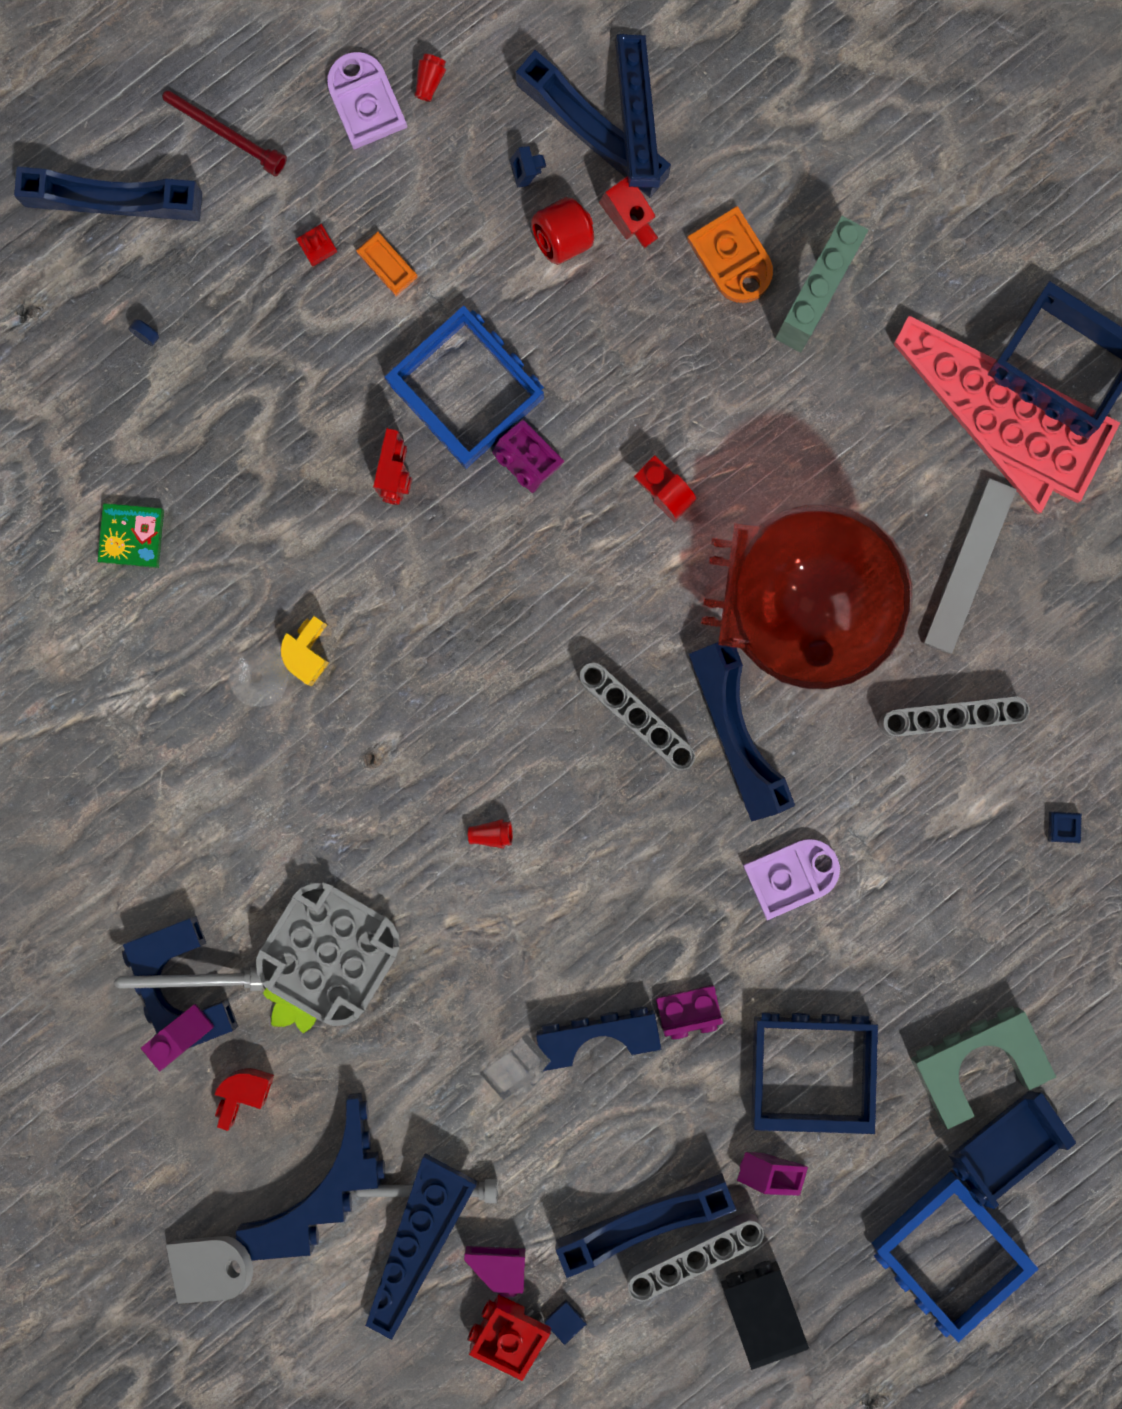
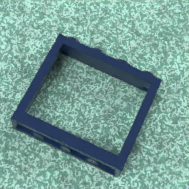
(1085, 321)
(817, 1122)

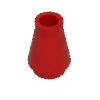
(429, 75)
(491, 834)

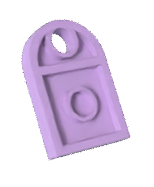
(364, 100)
(790, 878)

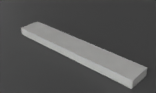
(969, 566)

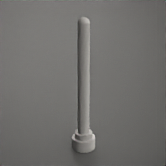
(248, 979)
(485, 1191)

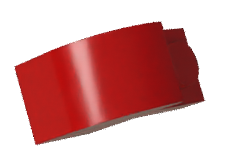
(667, 489)
(245, 1087)

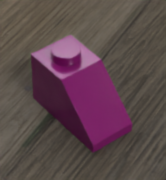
(177, 1037)
(772, 1174)
(498, 1268)

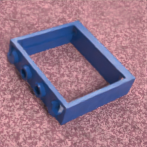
(493, 344)
(913, 1218)

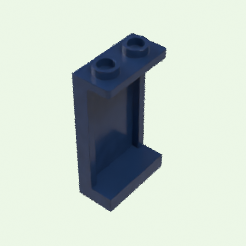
(1010, 1148)

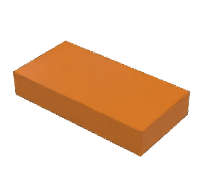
(386, 264)

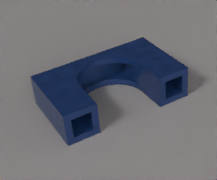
(150, 955)

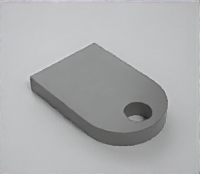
(205, 1270)

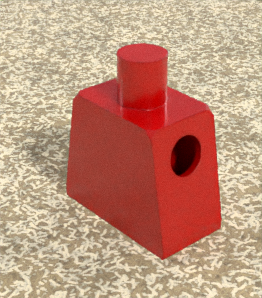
(625, 200)

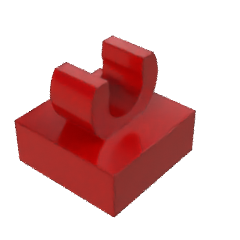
(316, 245)

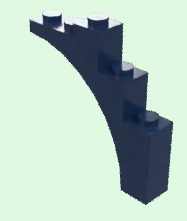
(354, 1168)

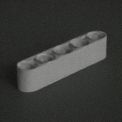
(968, 716)
(650, 723)
(687, 1270)

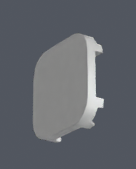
(327, 954)

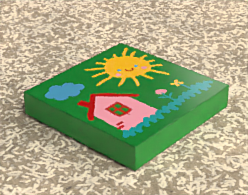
(130, 535)

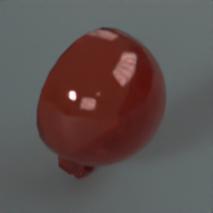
(814, 595)

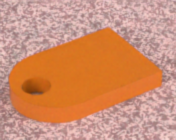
(732, 254)

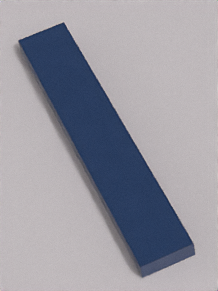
(637, 111)

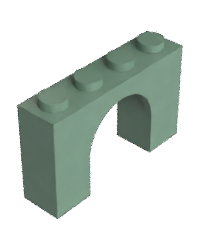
(821, 284)
(940, 1065)

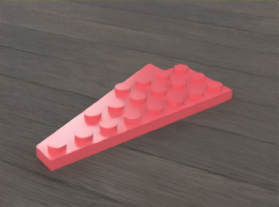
(1015, 435)

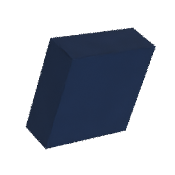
(1064, 827)
(565, 1322)

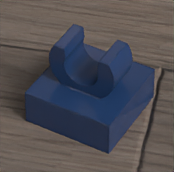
(526, 166)

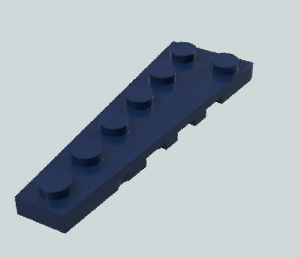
(426, 1223)

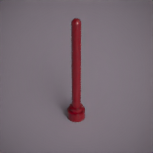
(271, 159)

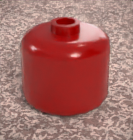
(563, 230)

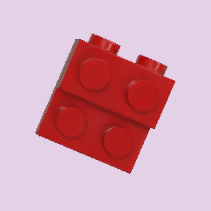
(391, 476)
(507, 1337)

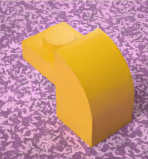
(298, 655)

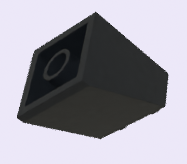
(764, 1314)

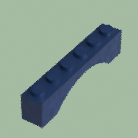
(559, 98)
(65, 192)
(760, 785)
(679, 1209)

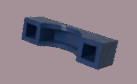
(635, 1030)

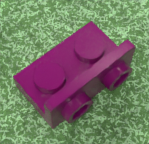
(527, 456)
(689, 1012)

